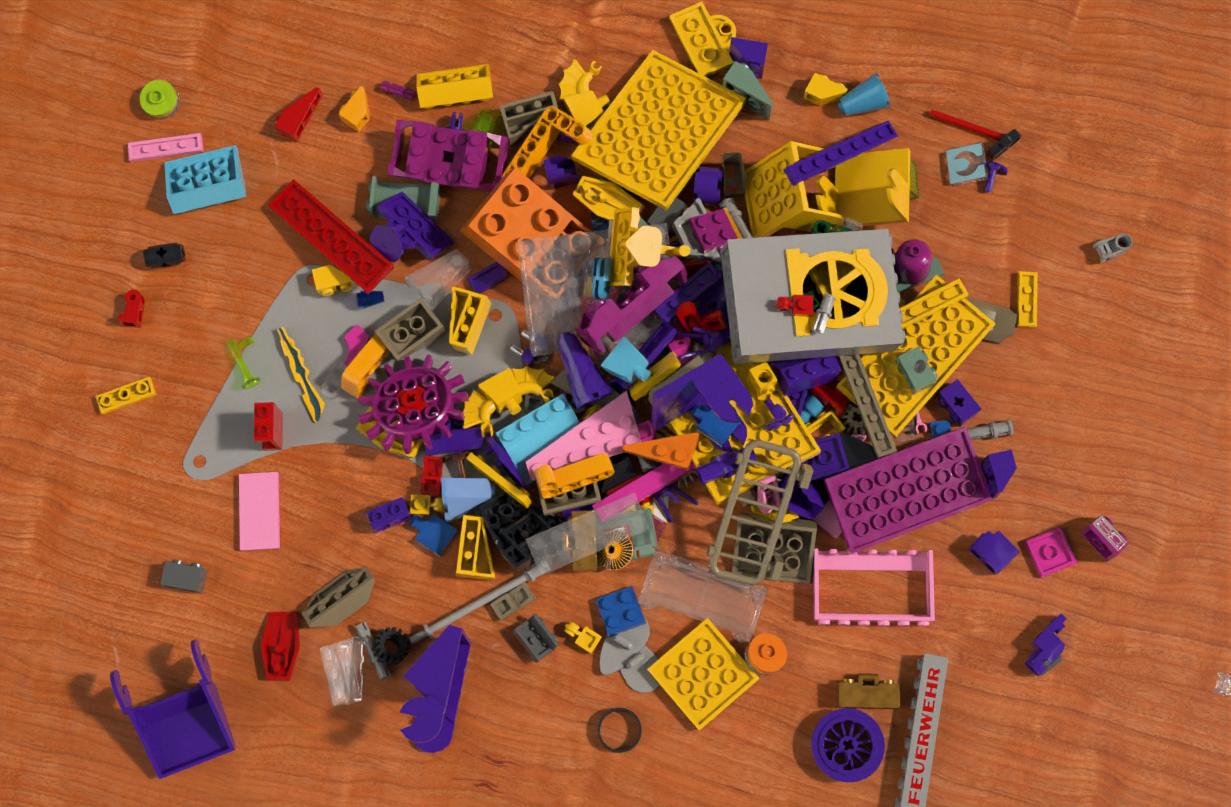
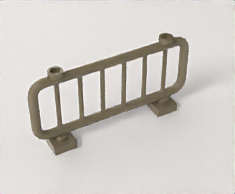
(773, 567)

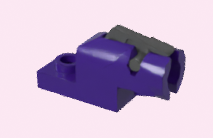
(1047, 648)

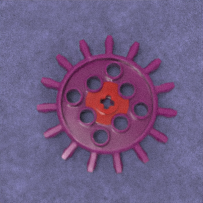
(413, 403)

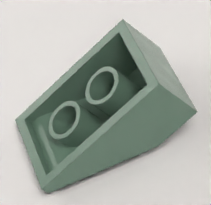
(743, 81)

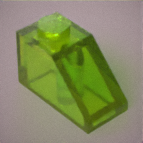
(487, 121)

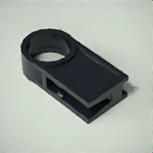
(1004, 144)

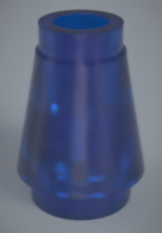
(367, 300)

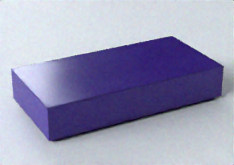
(487, 278)

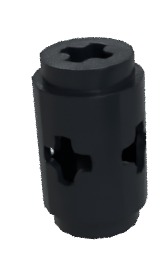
(164, 255)

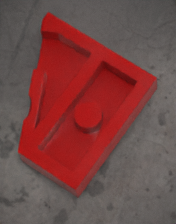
(830, 395)

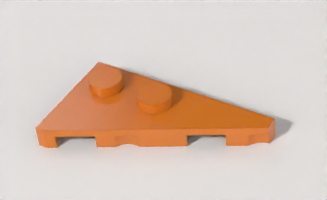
(671, 450)

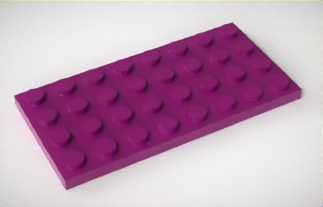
(907, 490)

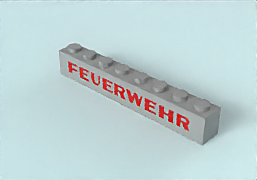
(923, 731)

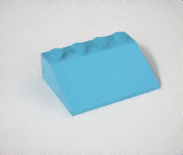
(204, 179)
(537, 431)

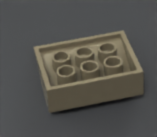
(793, 544)

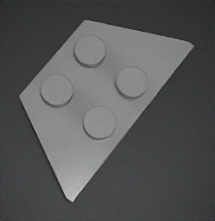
(686, 236)

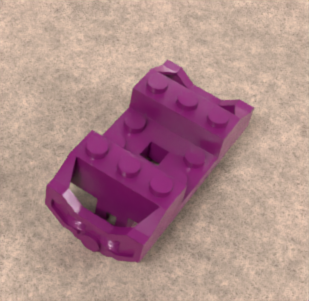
(428, 151)
(619, 317)

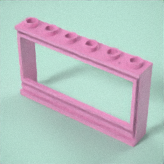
(874, 561)

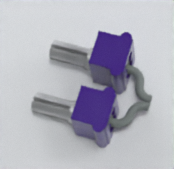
(525, 355)

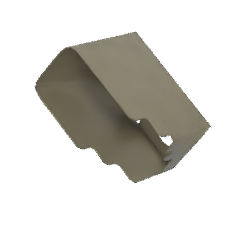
(733, 159)

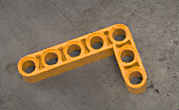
(542, 137)

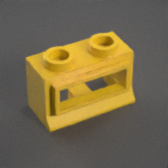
(824, 418)

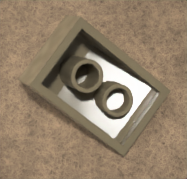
(410, 330)

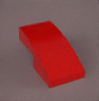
(432, 475)

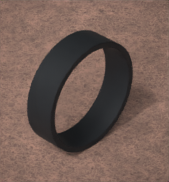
(620, 709)

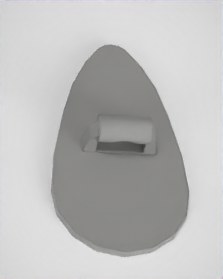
(622, 647)
(636, 671)

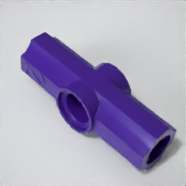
(722, 466)

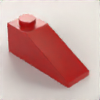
(296, 117)

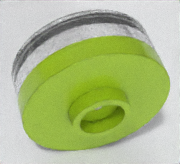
(159, 99)

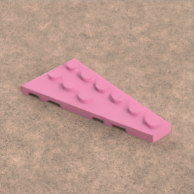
(597, 434)

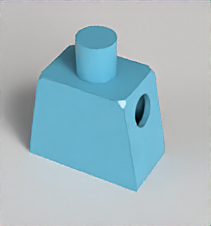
(626, 363)

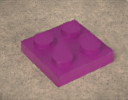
(712, 230)

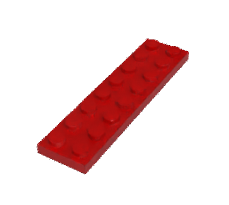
(331, 236)

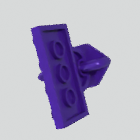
(407, 229)

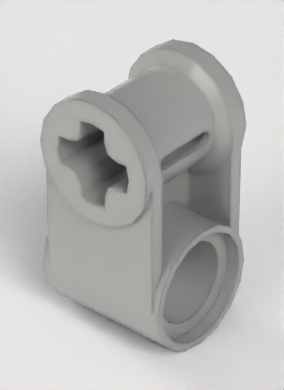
(1109, 248)

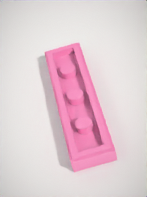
(165, 147)

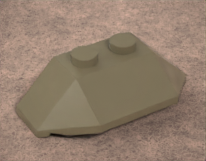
(339, 598)

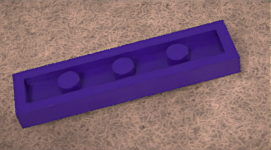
(688, 292)
(653, 348)

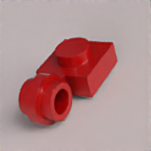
(801, 305)

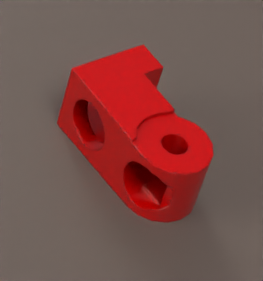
(134, 309)

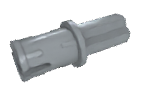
(823, 313)

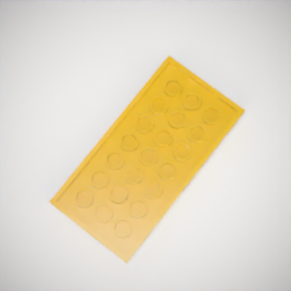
(946, 340)

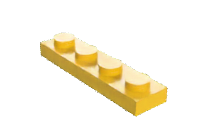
(933, 303)
(505, 484)

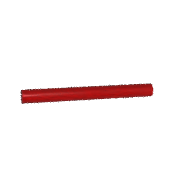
(966, 125)

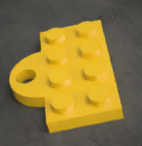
(704, 39)

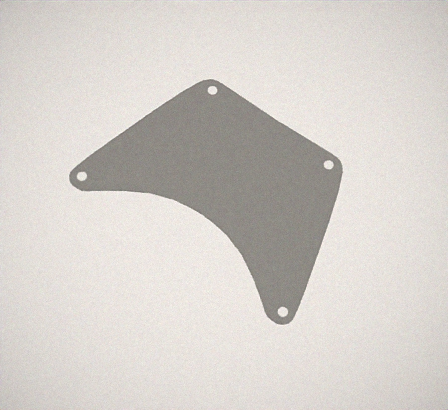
(318, 332)

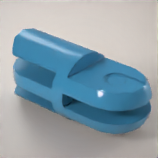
(601, 277)

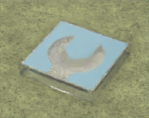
(966, 164)

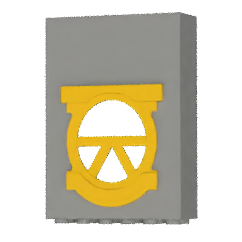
(775, 267)

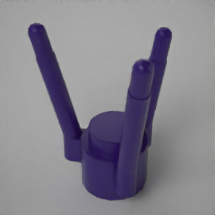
(711, 339)
(666, 491)

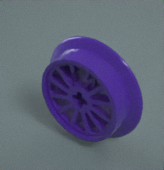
(836, 770)

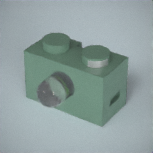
(917, 370)

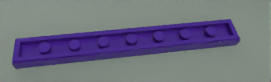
(840, 153)

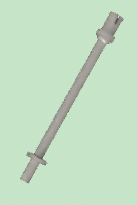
(428, 631)

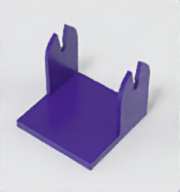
(710, 385)

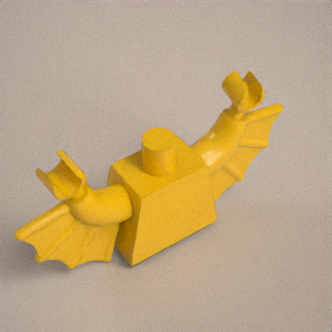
(578, 100)
(505, 393)

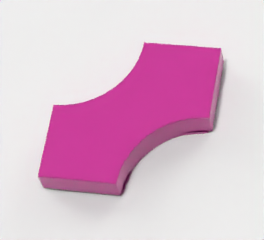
(356, 340)

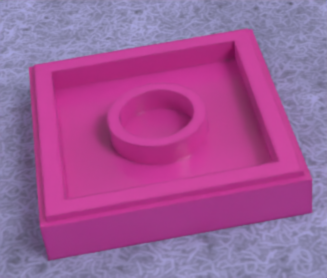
(1050, 552)

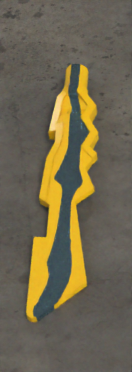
(300, 372)

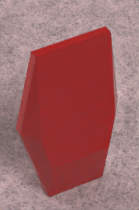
(280, 645)

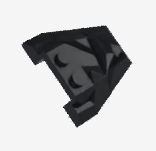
(512, 524)

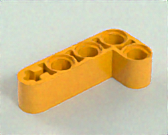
(362, 367)
(573, 476)

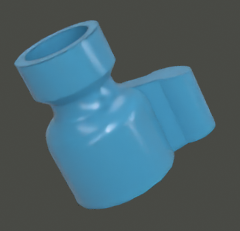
(811, 408)

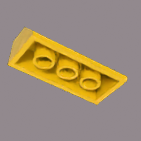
(454, 86)

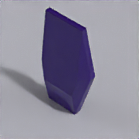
(504, 460)

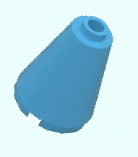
(865, 97)

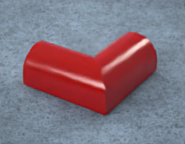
(691, 318)

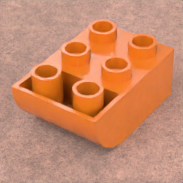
(514, 213)

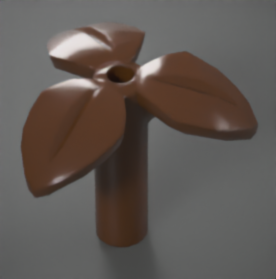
(459, 458)

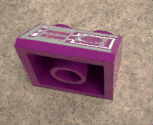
(1105, 537)

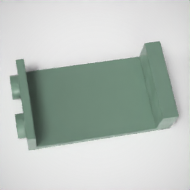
(424, 196)

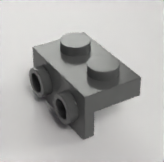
(536, 638)

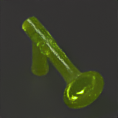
(250, 380)

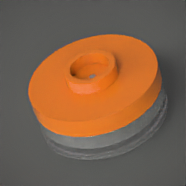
(765, 654)

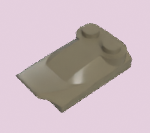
(1001, 316)

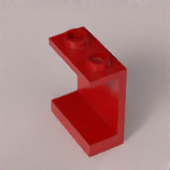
(268, 426)

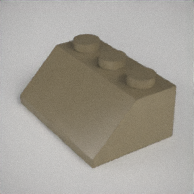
(576, 498)

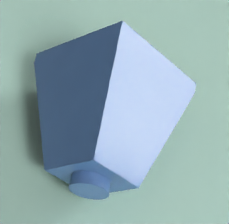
(465, 495)

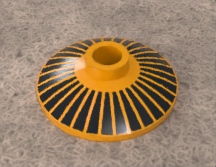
(619, 558)

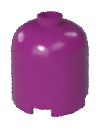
(913, 261)

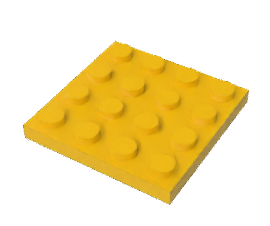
(703, 674)

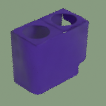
(560, 172)
(797, 502)
(993, 551)

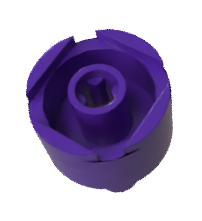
(706, 185)

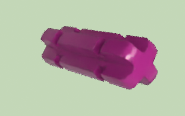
(398, 90)

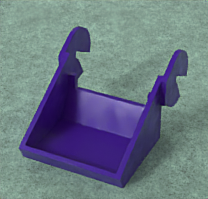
(440, 680)
(181, 727)

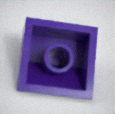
(750, 53)

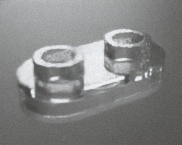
(333, 380)

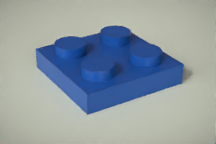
(620, 611)

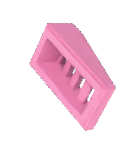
(774, 495)

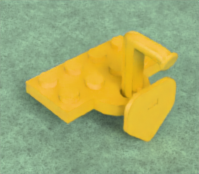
(635, 246)

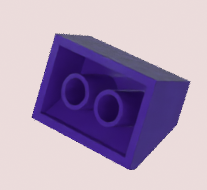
(804, 374)
(460, 440)

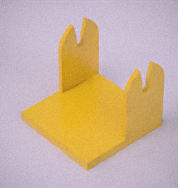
(869, 188)
(773, 199)

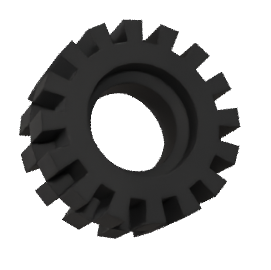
(383, 653)

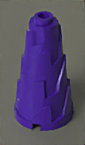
(582, 374)

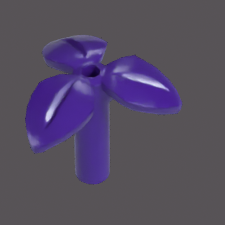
(993, 167)
(779, 415)

